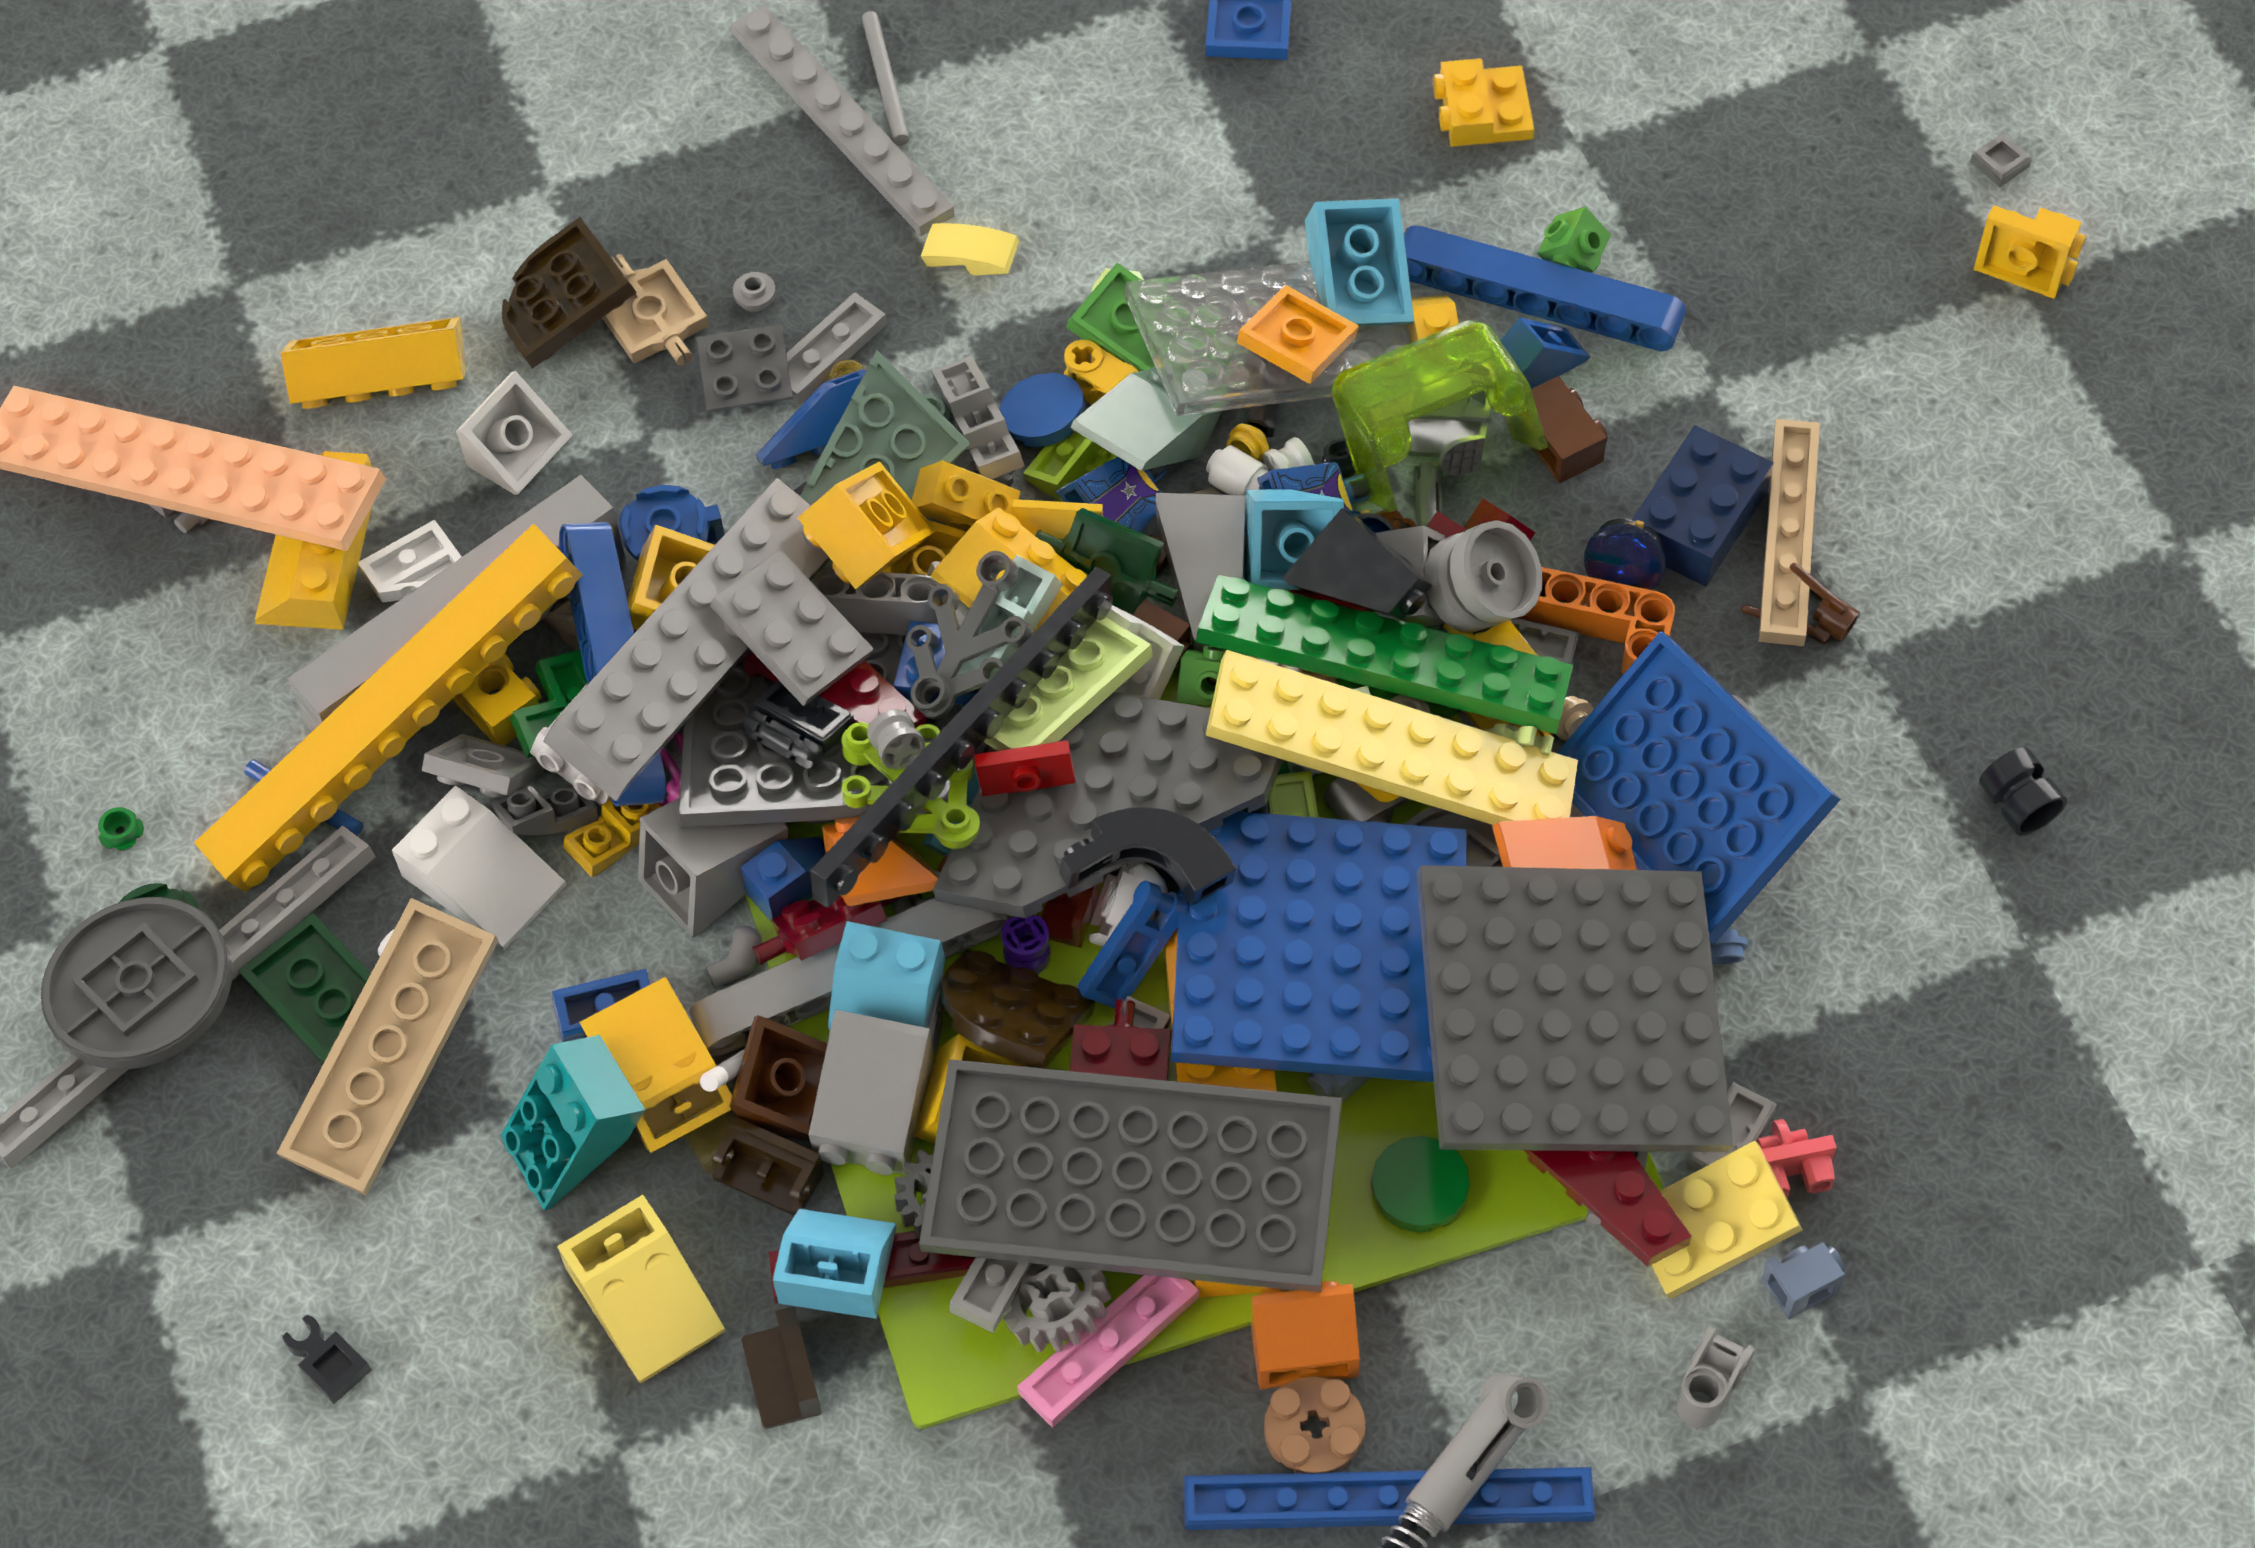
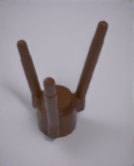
(1833, 614)

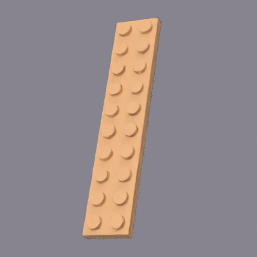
(186, 468)

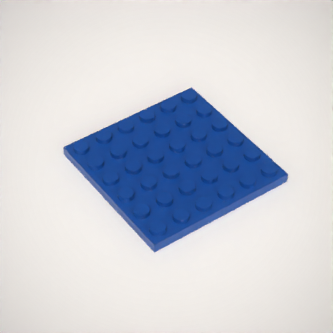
(1311, 949)

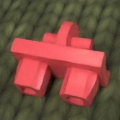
(1794, 1154)

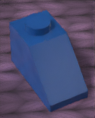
(1543, 350)
(782, 874)

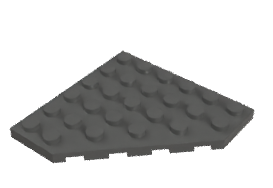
(1122, 757)

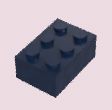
(1705, 502)

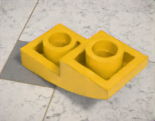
(609, 838)

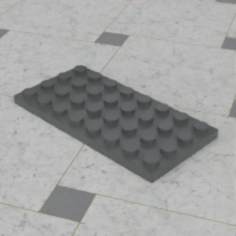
(1132, 1175)

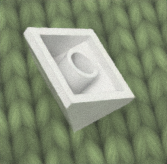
(511, 435)

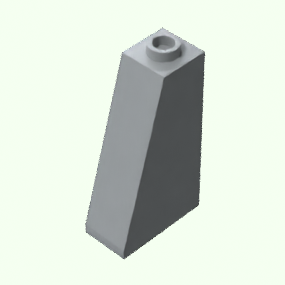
(1201, 540)

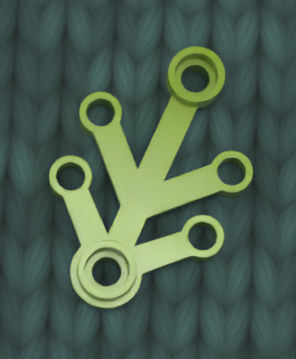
(939, 812)

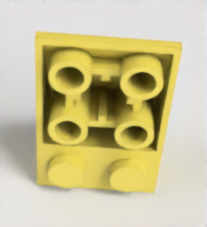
(640, 1289)

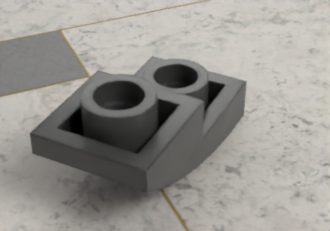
(532, 814)

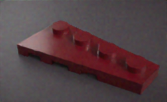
(859, 692)
(1620, 1196)

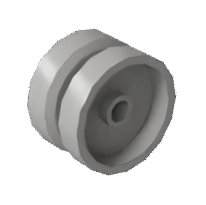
(1483, 576)

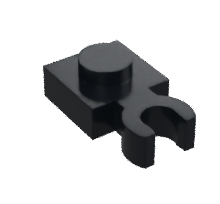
(328, 1363)

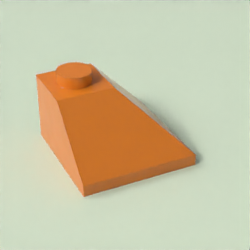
(895, 875)

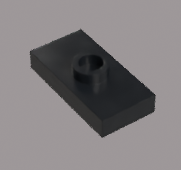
(817, 720)

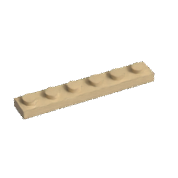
(1789, 532)

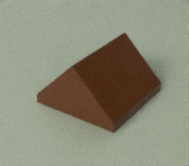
(778, 1079)

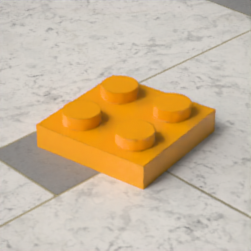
(1297, 334)

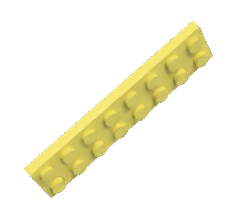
(1386, 744)

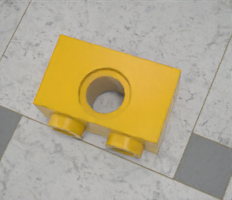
(494, 710)

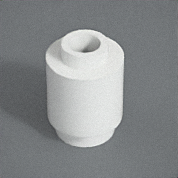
(1234, 471)

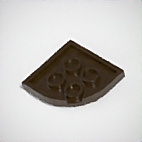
(562, 292)
(1011, 1008)

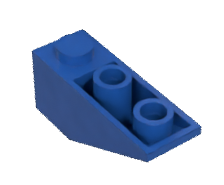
(812, 423)

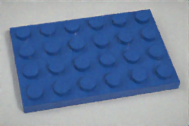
(1694, 780)

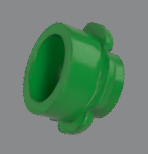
(114, 820)

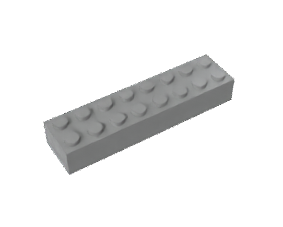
(677, 652)
(348, 664)

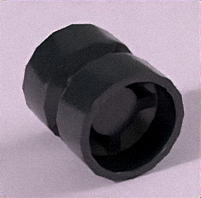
(2027, 797)

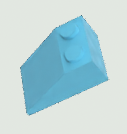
(1360, 260)

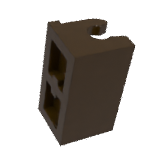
(767, 1166)

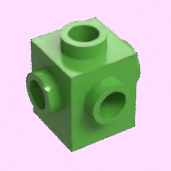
(1575, 240)
(1194, 680)

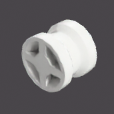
(1292, 455)

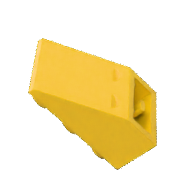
(661, 1062)

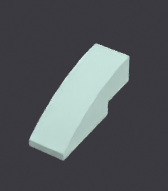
(1026, 599)

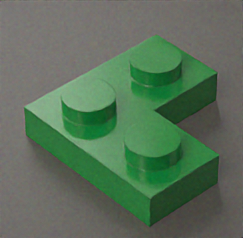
(561, 681)

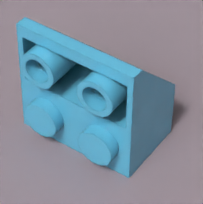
(833, 1263)

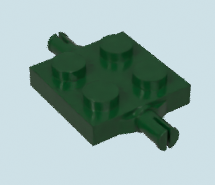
(1118, 551)

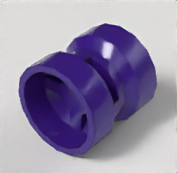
(1029, 952)

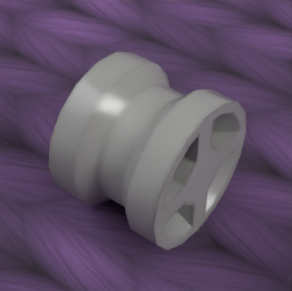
(895, 738)

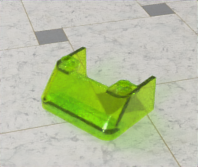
(1421, 377)

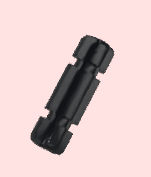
(783, 739)

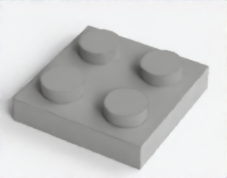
(482, 764)

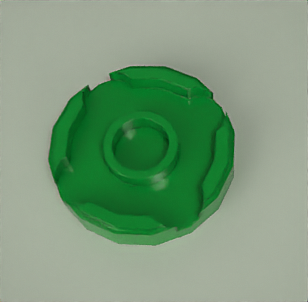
(1419, 1184)

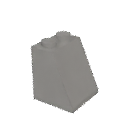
(698, 868)
(871, 1092)

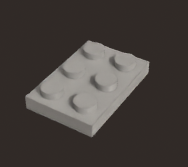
(791, 627)

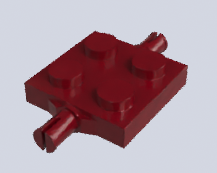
(811, 927)
(1121, 1047)

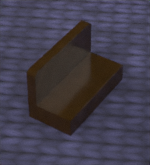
(781, 1372)

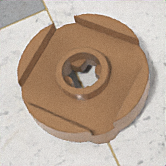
(1319, 1398)

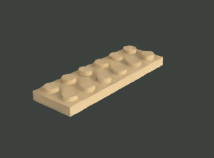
(388, 1047)

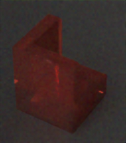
(1070, 917)

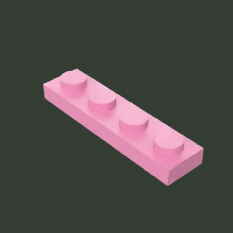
(1129, 1326)

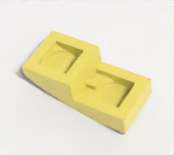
(977, 247)

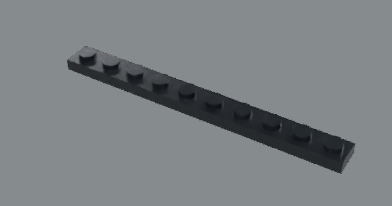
(957, 742)

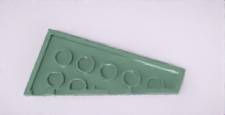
(887, 425)

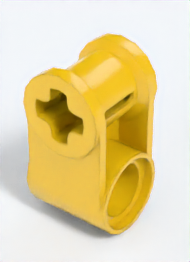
(1099, 375)

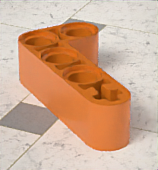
(1585, 615)

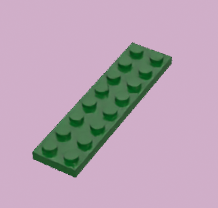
(1385, 653)

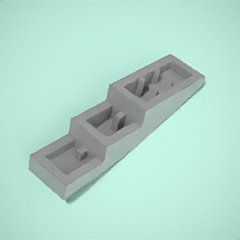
(978, 418)

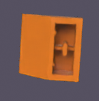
(1304, 1334)

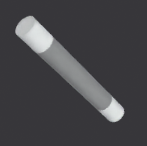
(722, 1073)

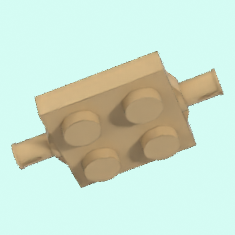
(657, 314)

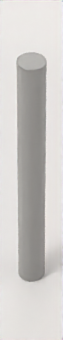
(885, 78)

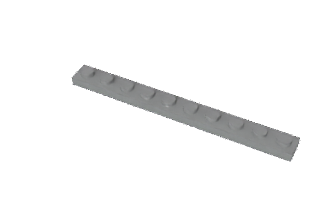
(246, 935)

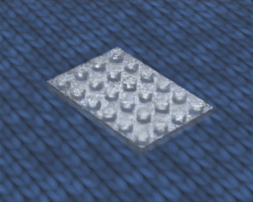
(1194, 331)

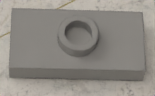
(1749, 1118)

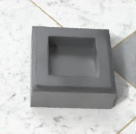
(2000, 160)

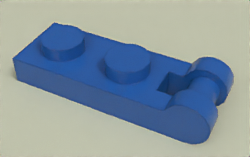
(1133, 945)

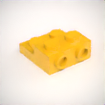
(1482, 103)
(2029, 250)

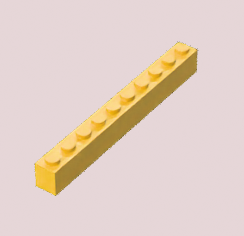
(388, 709)

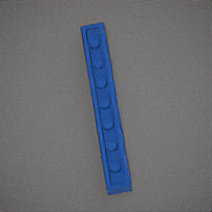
(1379, 1498)

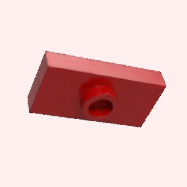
(1025, 768)

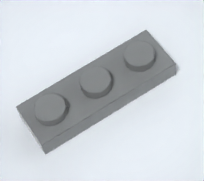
(830, 342)

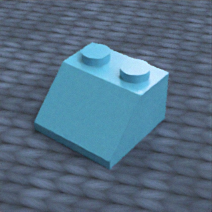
(1280, 530)
(886, 975)

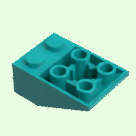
(570, 1118)

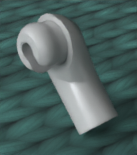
(740, 960)

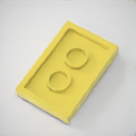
(1732, 1215)

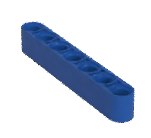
(1543, 288)
(604, 625)

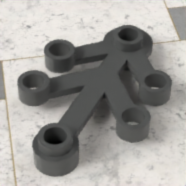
(963, 642)

